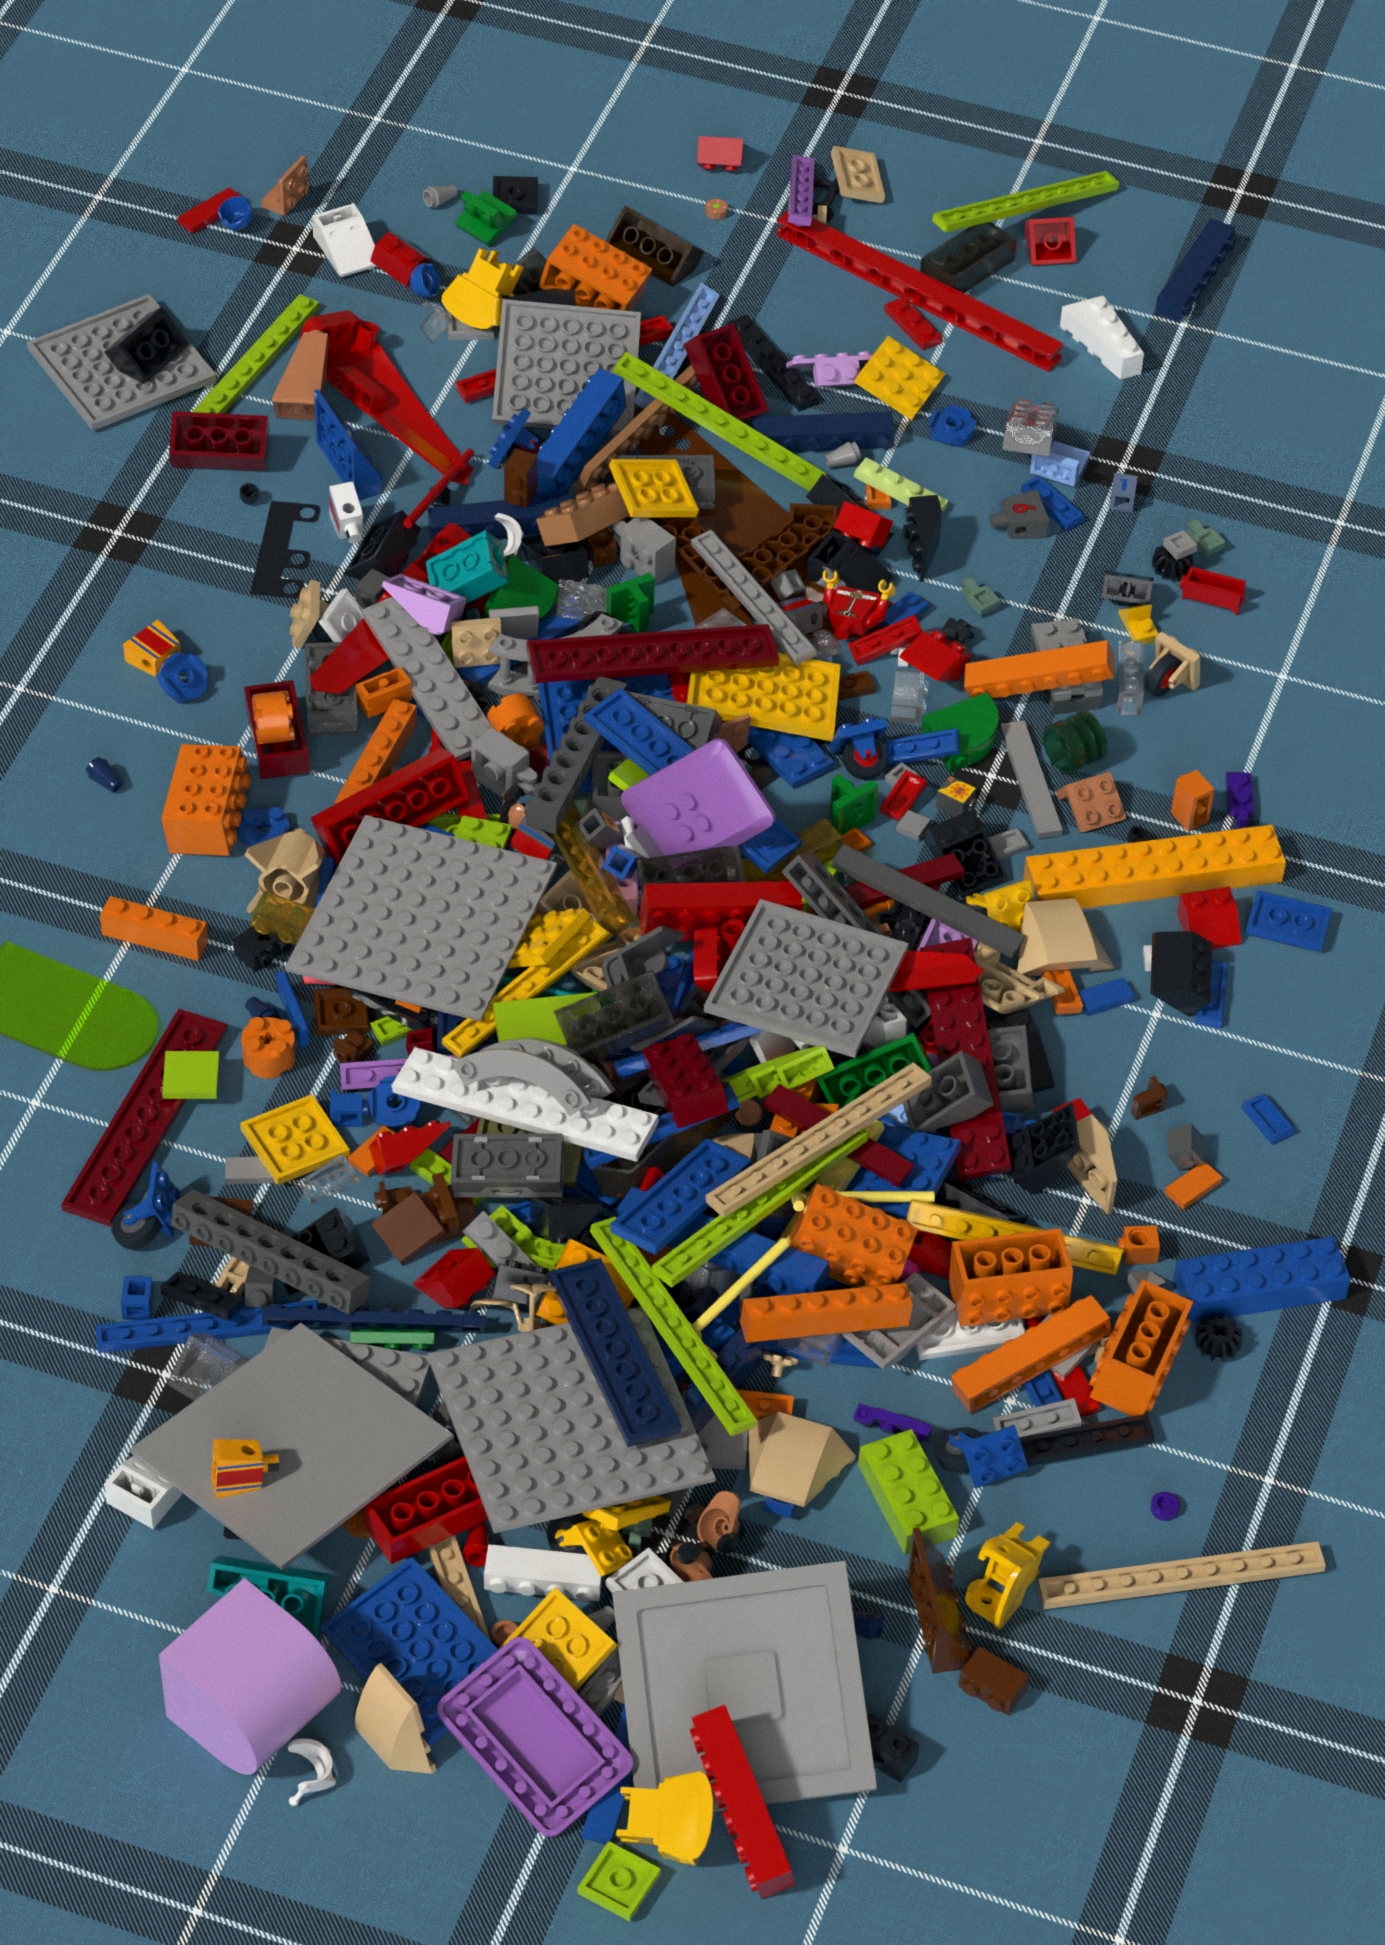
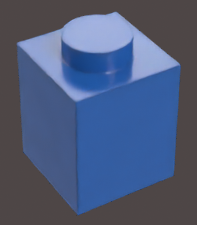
(621, 862)

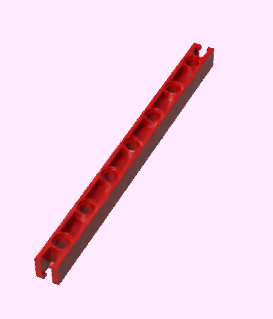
(924, 292)

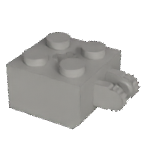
(646, 547)
(501, 763)

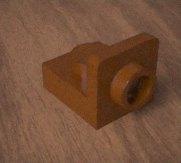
(352, 1047)
(1149, 1101)
(389, 1198)

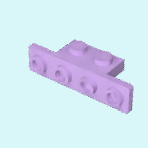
(832, 370)

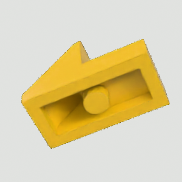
(1139, 623)

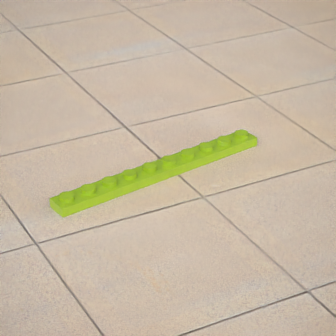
(1025, 201)
(259, 356)
(718, 421)
(724, 1231)
(675, 1329)

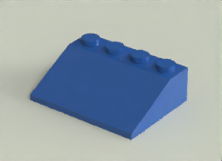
(344, 451)

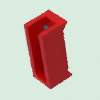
(1213, 589)

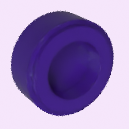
(1165, 1506)

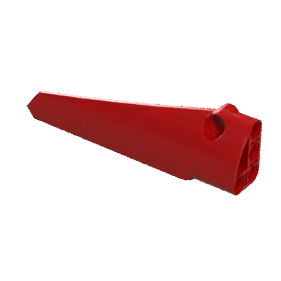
(370, 381)
(360, 649)
(917, 969)

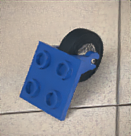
(142, 1221)
(983, 1457)

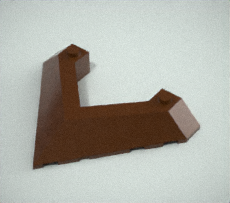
(771, 554)

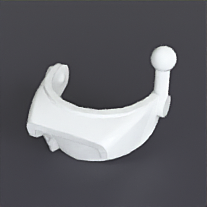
(514, 534)
(321, 1760)

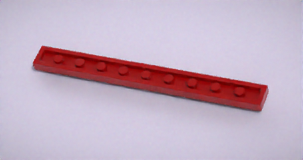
(484, 383)

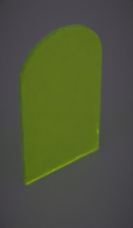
(72, 1012)

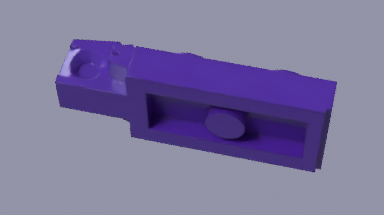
(1239, 797)
(892, 1422)

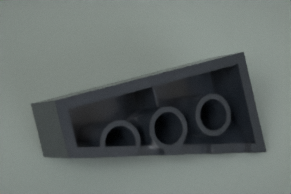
(833, 492)

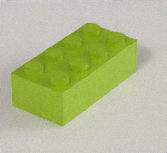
(907, 1489)

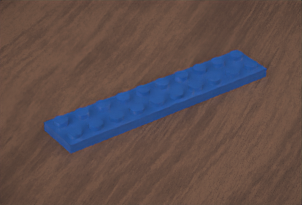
(655, 746)

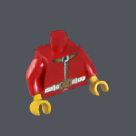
(853, 609)

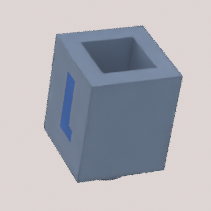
(1123, 492)

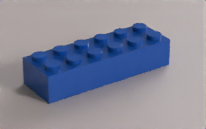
(580, 433)
(1262, 1279)

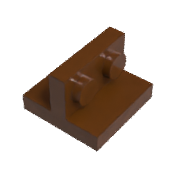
(450, 1211)

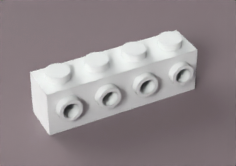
(540, 1571)

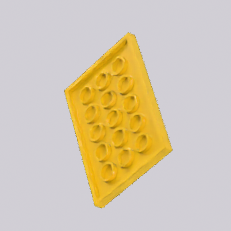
(777, 698)

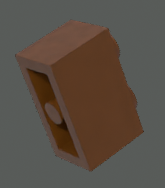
(520, 478)
(993, 1681)

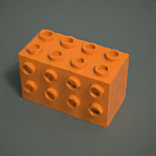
(596, 271)
(205, 800)
(857, 1240)
(1010, 1277)
(1141, 1349)

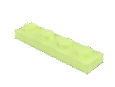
(891, 482)

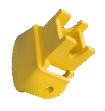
(476, 294)
(1013, 1566)
(671, 1817)

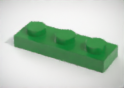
(393, 1338)

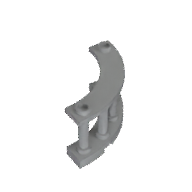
(508, 682)
(543, 1063)

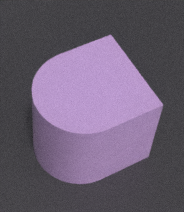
(246, 1678)

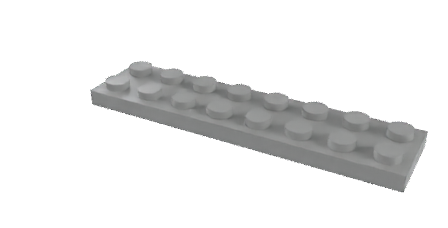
(433, 678)

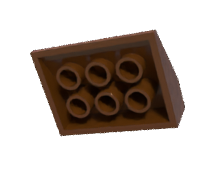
(937, 1606)

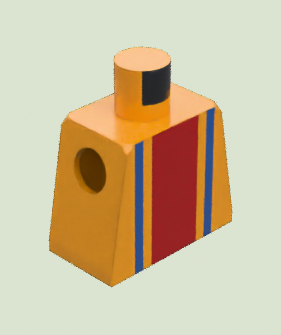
(151, 648)
(239, 1466)

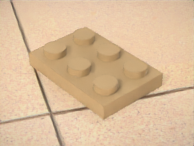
(857, 174)

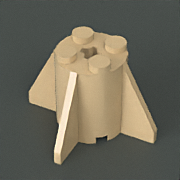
(288, 867)

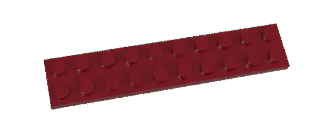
(652, 653)
(962, 1026)
(137, 1125)

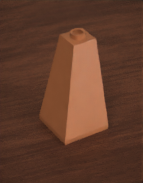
(302, 376)

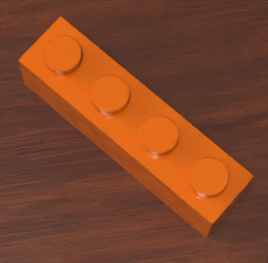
(154, 928)

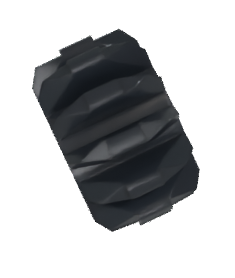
(1168, 566)
(1218, 1338)

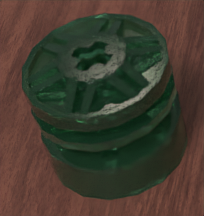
(1075, 742)

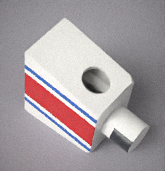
(348, 520)

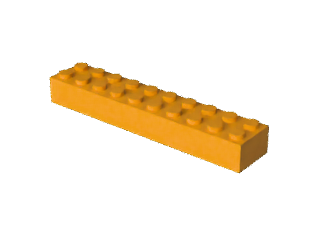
(1158, 867)

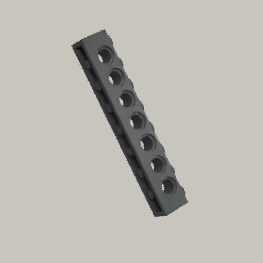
(569, 763)
(834, 903)
(271, 1251)

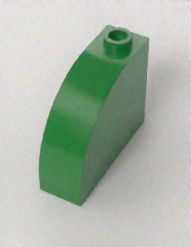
(524, 589)
(977, 725)

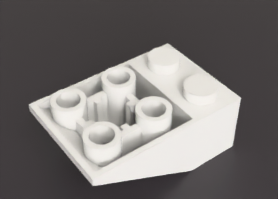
(344, 239)
(140, 1492)

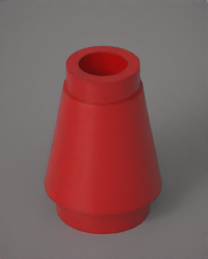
(477, 1545)

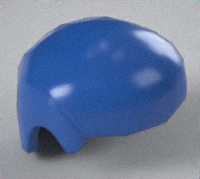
(236, 213)
(425, 280)

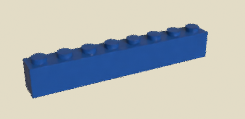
(791, 1271)

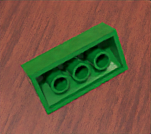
(870, 1069)

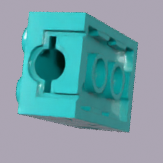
(470, 567)

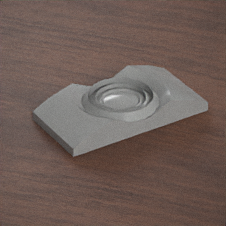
(892, 1344)

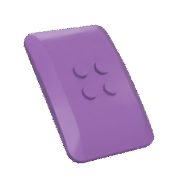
(699, 802)
(534, 1737)

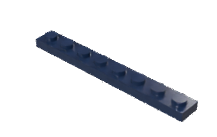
(364, 1319)

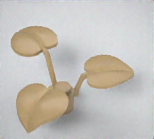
(529, 1323)

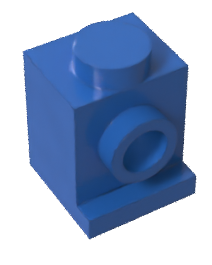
(347, 1109)
(137, 1297)

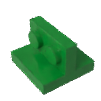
(484, 217)
(632, 601)
(852, 806)

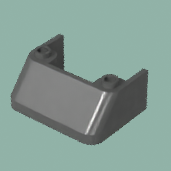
(641, 957)

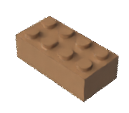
(582, 516)

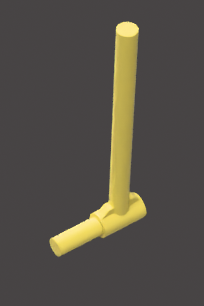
(870, 1196)
(738, 1287)

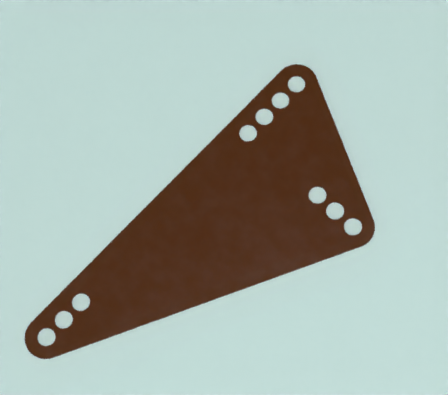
(739, 519)

